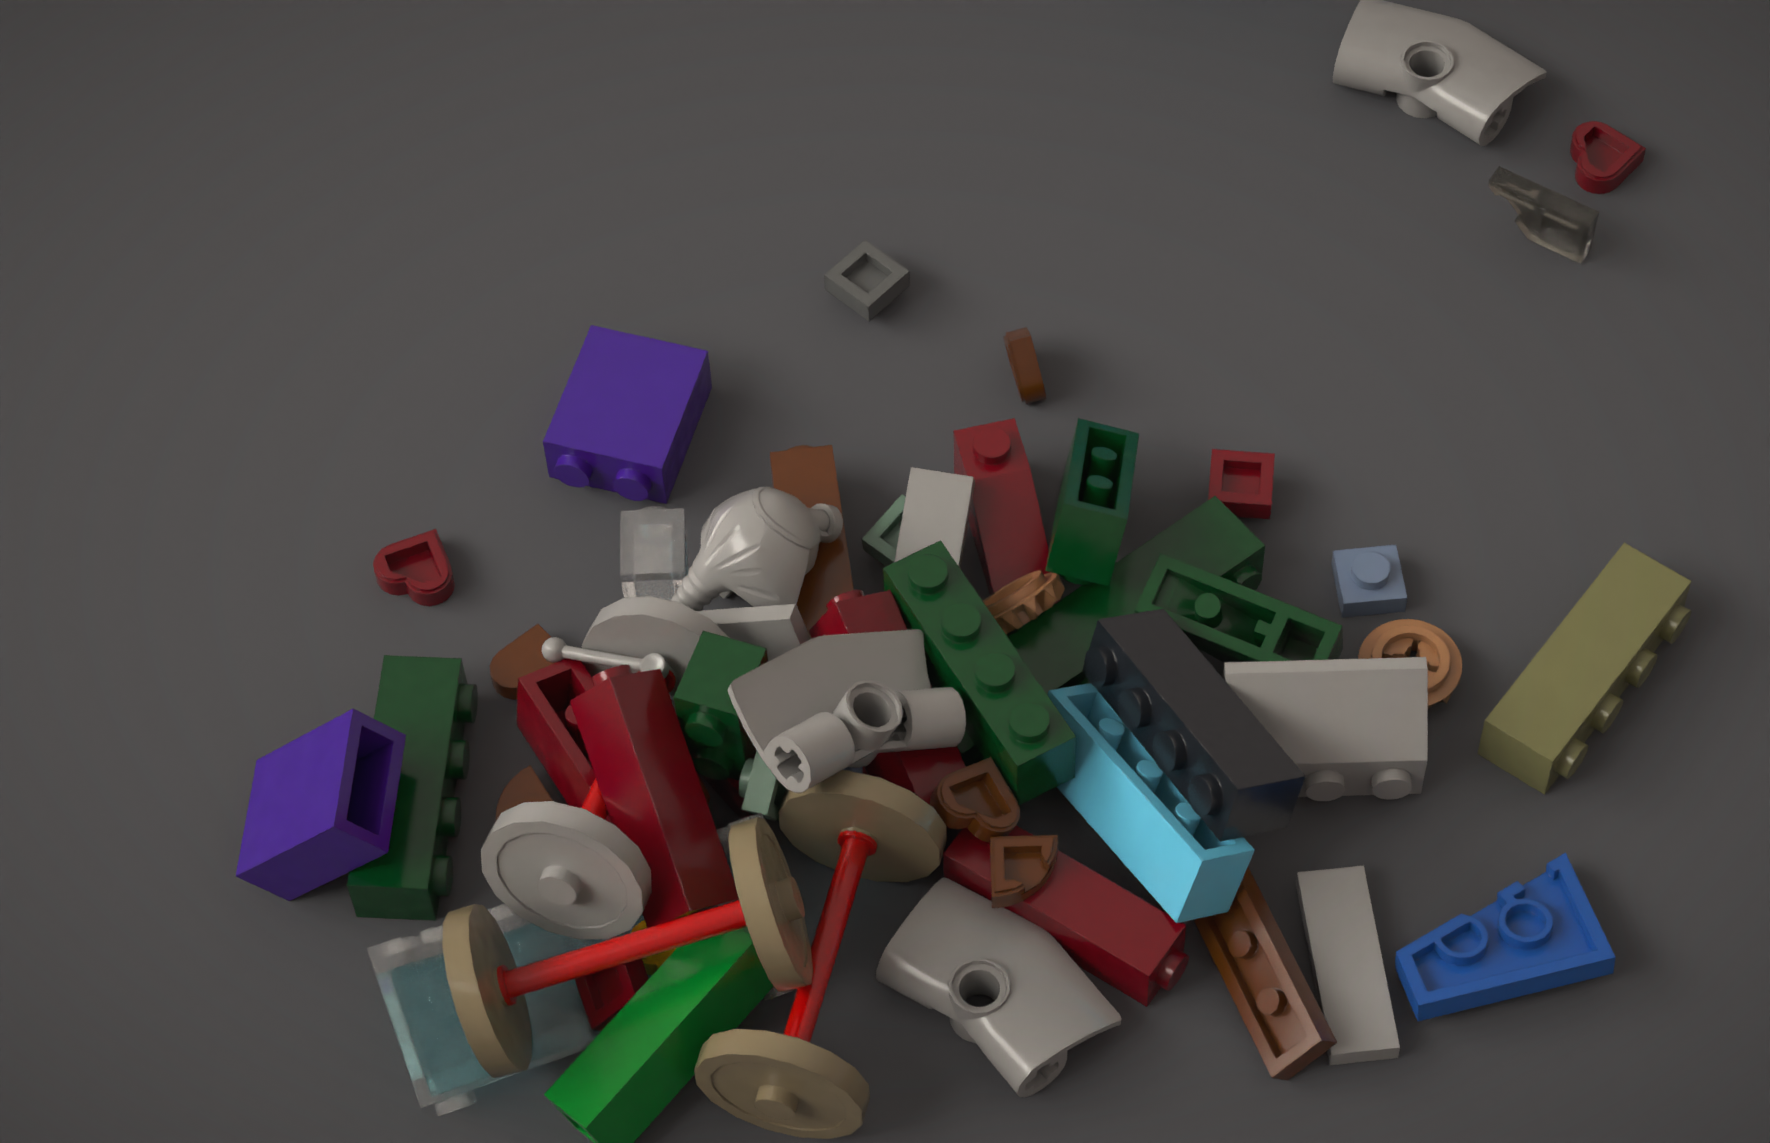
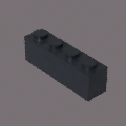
(1193, 724)

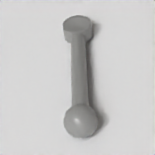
(555, 650)

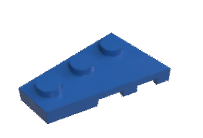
(1515, 947)

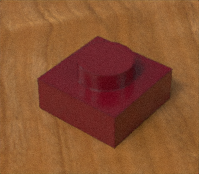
(1243, 482)
(609, 991)

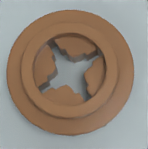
(1024, 599)
(1402, 636)

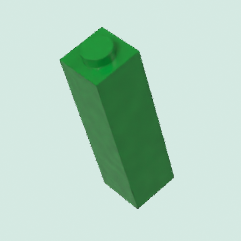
(658, 1036)

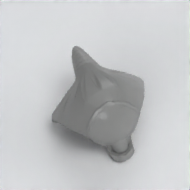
(758, 549)

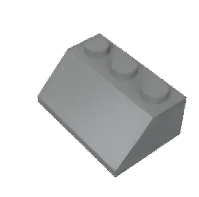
(1343, 721)

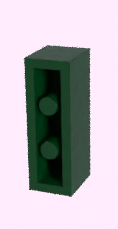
(1093, 503)

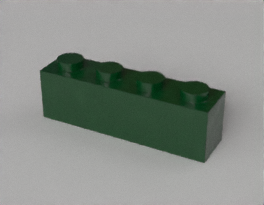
(969, 651)
(430, 706)

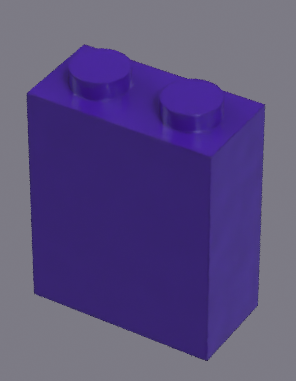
(628, 414)
(321, 805)

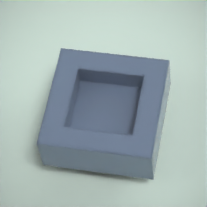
(1369, 581)

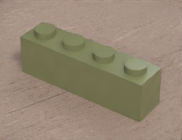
(1585, 668)

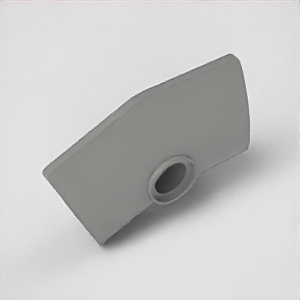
(1433, 67)
(843, 704)
(965, 948)

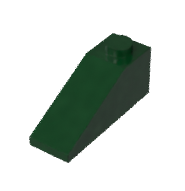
(1236, 620)

